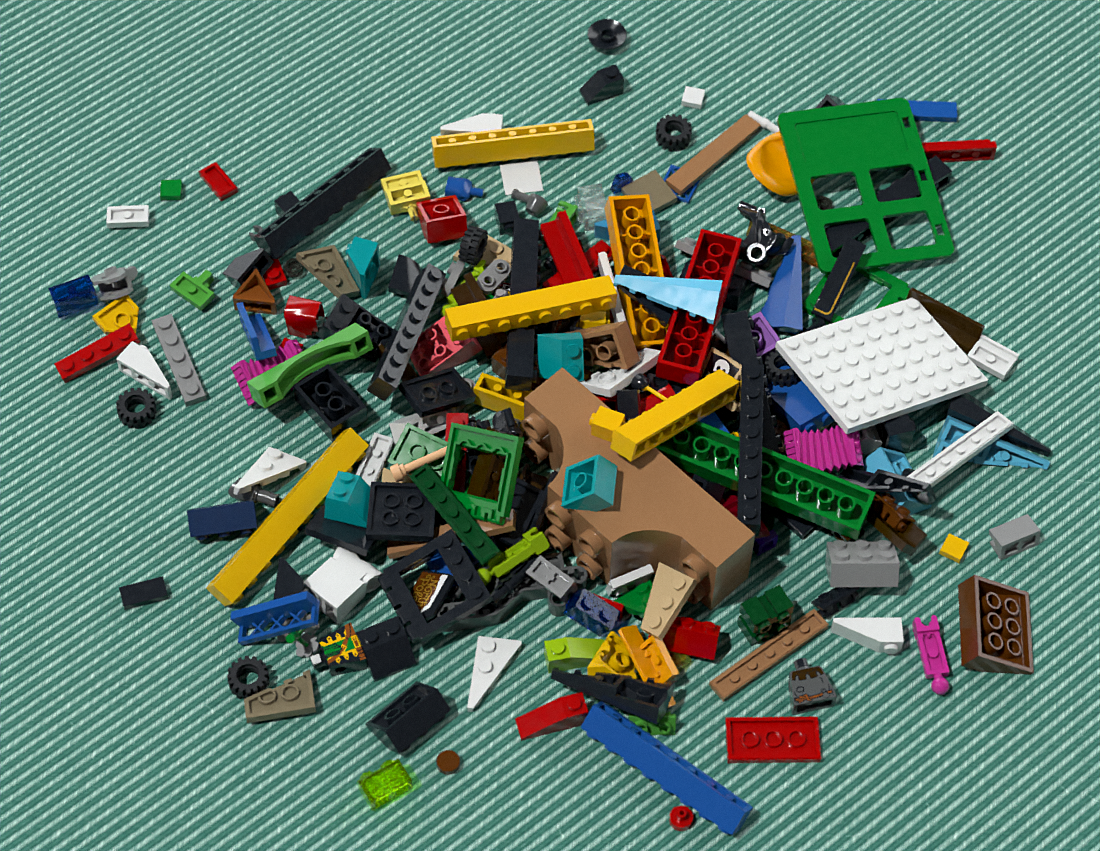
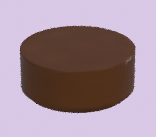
(448, 762)

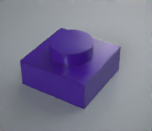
(764, 544)

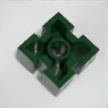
(765, 615)

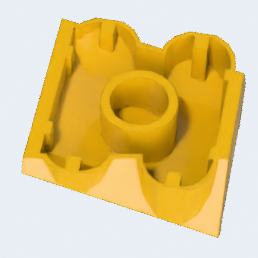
(612, 658)

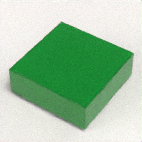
(171, 190)

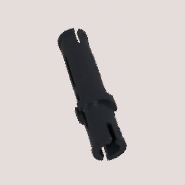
(507, 585)

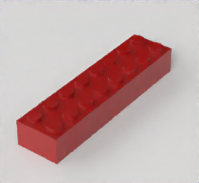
(688, 336)

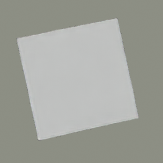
(521, 176)

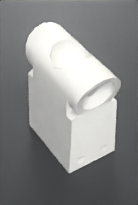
(342, 583)

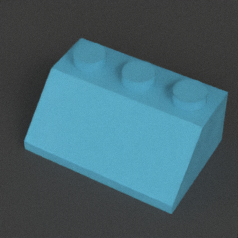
(895, 463)

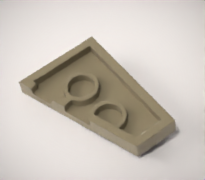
(330, 270)
(286, 700)

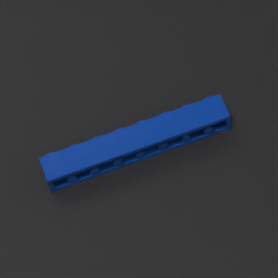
(666, 768)

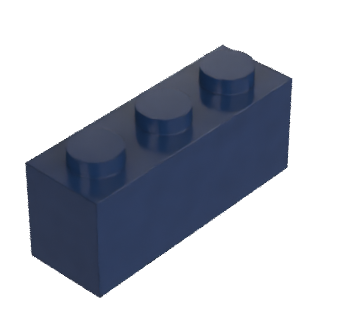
(222, 519)

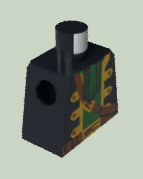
(340, 652)

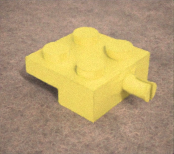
(404, 191)

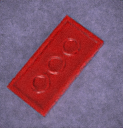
(772, 740)

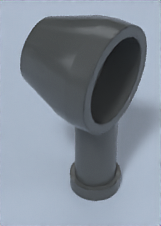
(535, 203)

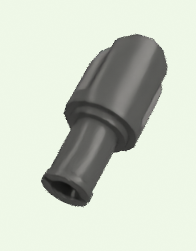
(256, 494)

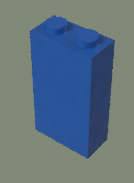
(798, 406)

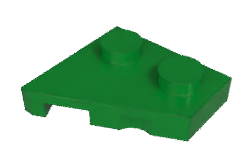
(637, 599)

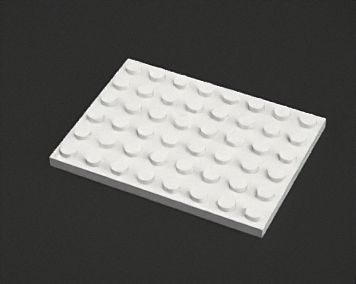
(880, 364)

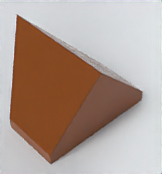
(255, 295)

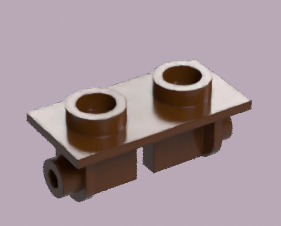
(898, 514)

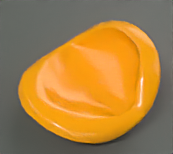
(771, 167)

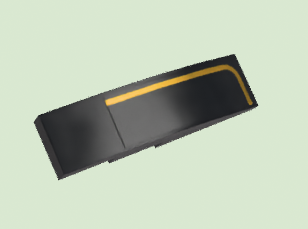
(838, 279)

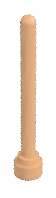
(400, 471)

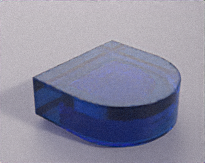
(619, 181)

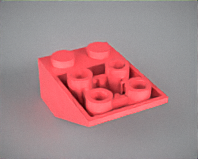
(437, 352)

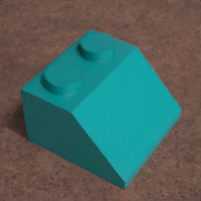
(363, 263)
(560, 351)
(589, 484)
(348, 499)

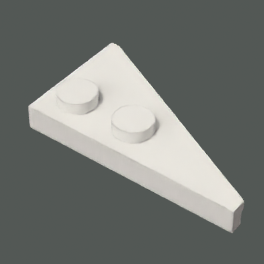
(268, 468)
(490, 659)

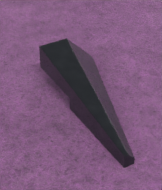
(974, 412)
(883, 481)
(637, 697)

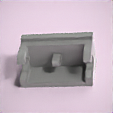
(1014, 536)
(552, 578)

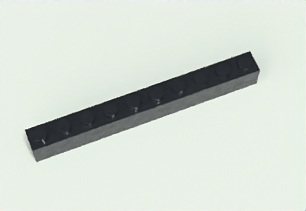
(523, 278)

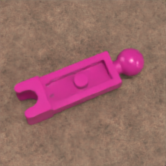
(932, 653)

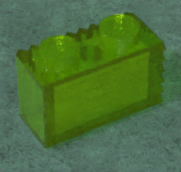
(384, 784)

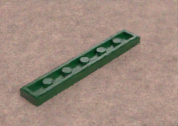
(455, 515)

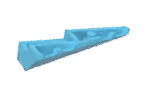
(693, 295)
(997, 453)

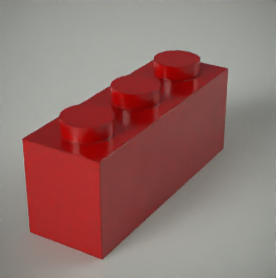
(692, 637)

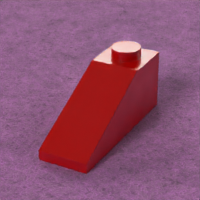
(553, 717)

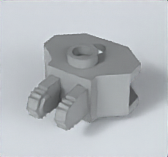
(115, 282)

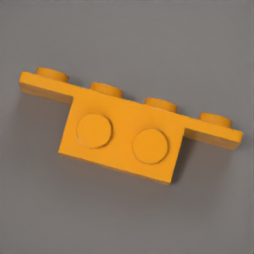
(649, 657)

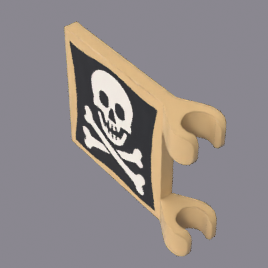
(718, 360)

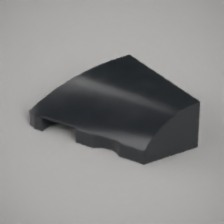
(404, 275)

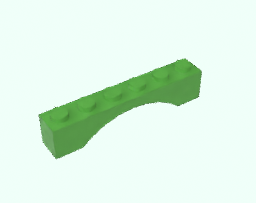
(277, 381)

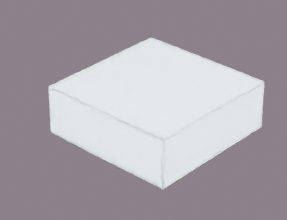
(693, 97)

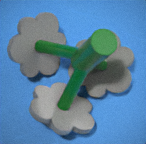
(305, 644)

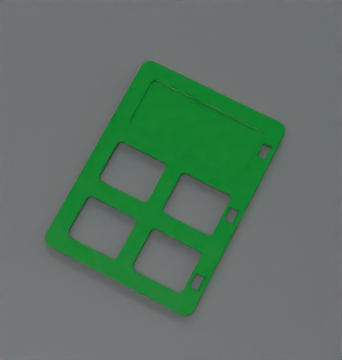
(855, 142)

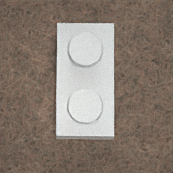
(127, 216)

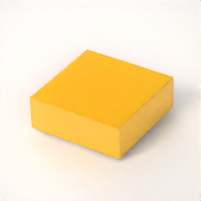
(954, 548)

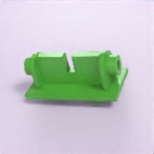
(664, 727)

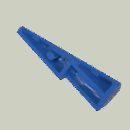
(784, 298)

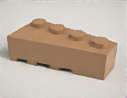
(609, 345)

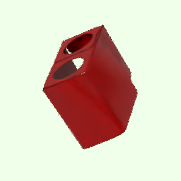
(301, 316)

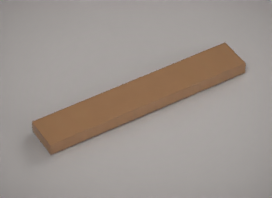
(713, 154)
(402, 548)
(768, 655)

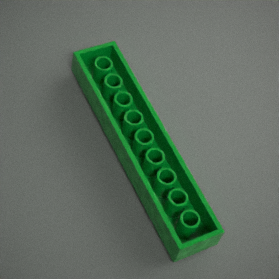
(784, 481)

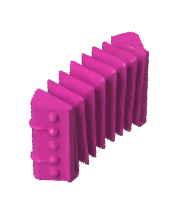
(246, 371)
(824, 449)

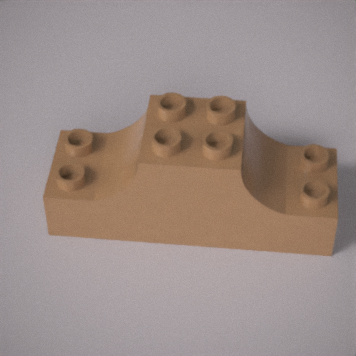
(655, 506)

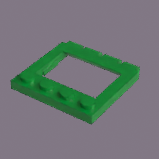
(897, 291)
(490, 442)

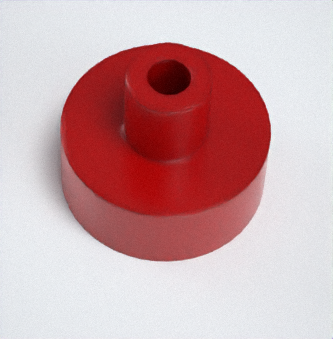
(681, 818)

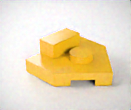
(117, 315)

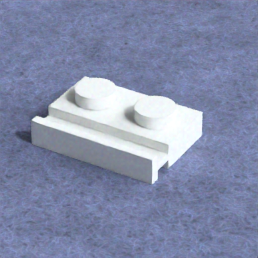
(993, 357)
(621, 584)

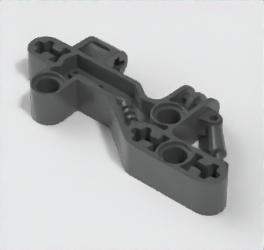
(525, 591)

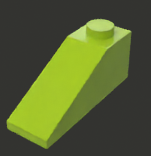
(570, 652)

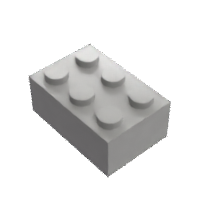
(862, 564)

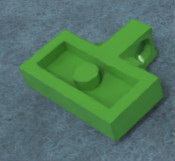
(195, 289)

